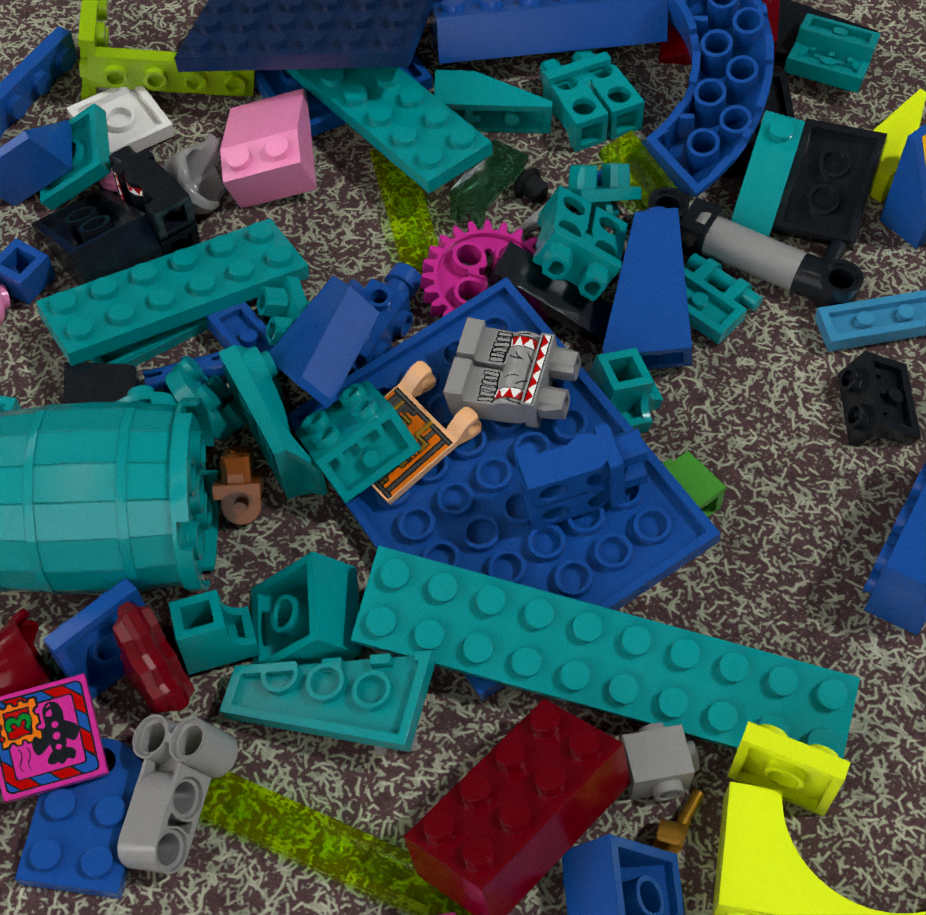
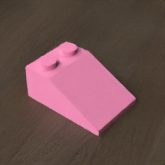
(268, 150)

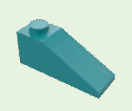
(491, 103)
(767, 172)

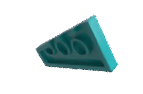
(350, 701)

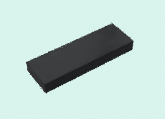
(554, 298)

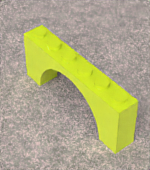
(762, 868)

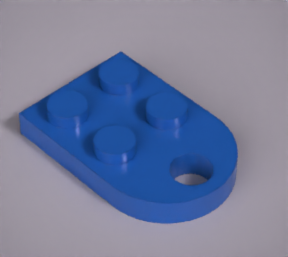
(78, 831)

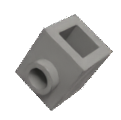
(660, 762)

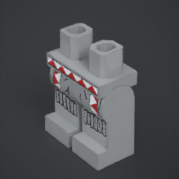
(510, 375)

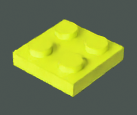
(803, 772)

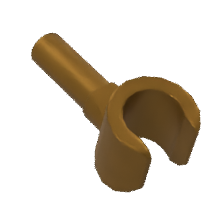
(672, 834)

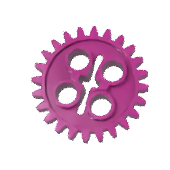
(449, 281)

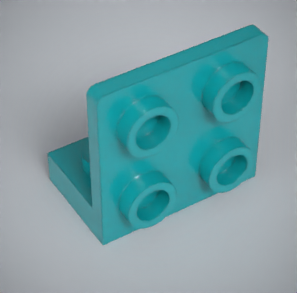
(357, 439)

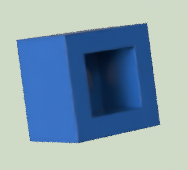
(24, 270)

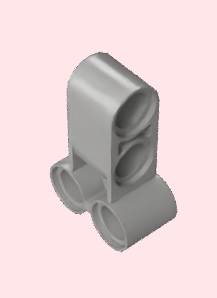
(171, 789)

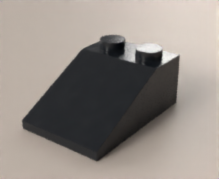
(98, 236)

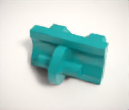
(614, 185)
(283, 307)

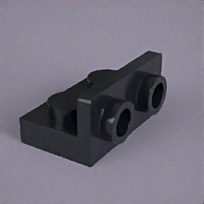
(878, 400)

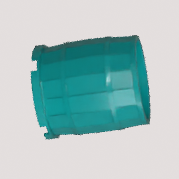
(106, 497)

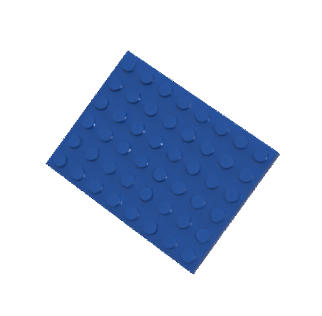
(472, 503)

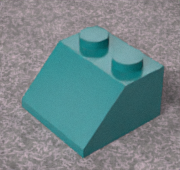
(306, 612)

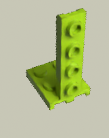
(153, 69)

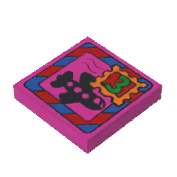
(49, 739)

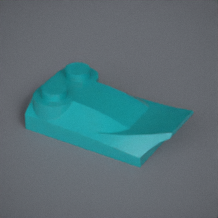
(260, 399)

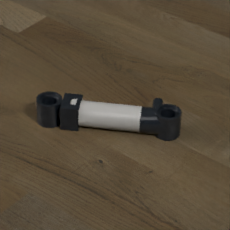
(707, 233)

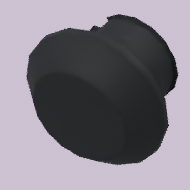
(531, 186)

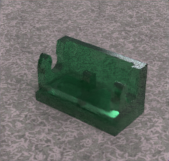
(485, 183)

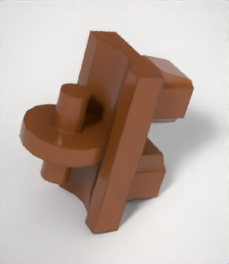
(239, 485)

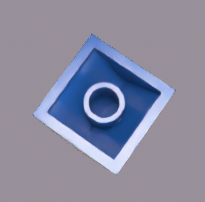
(34, 160)

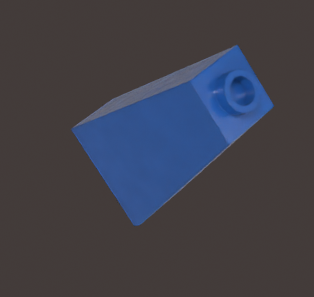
(652, 294)

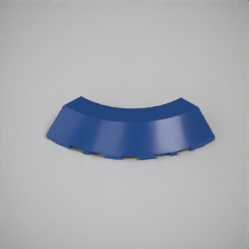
(725, 94)

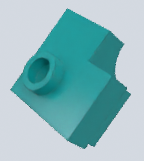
(628, 386)
(212, 632)

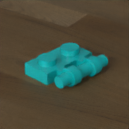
(710, 309)

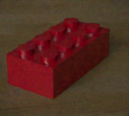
(518, 810)

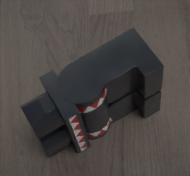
(158, 195)

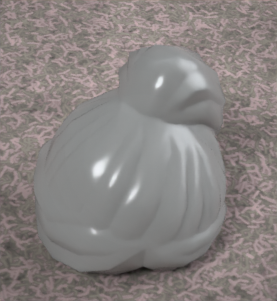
(196, 173)

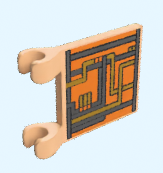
(430, 435)

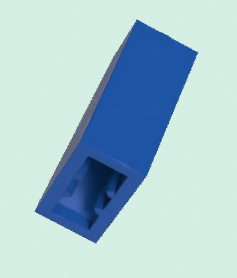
(326, 339)

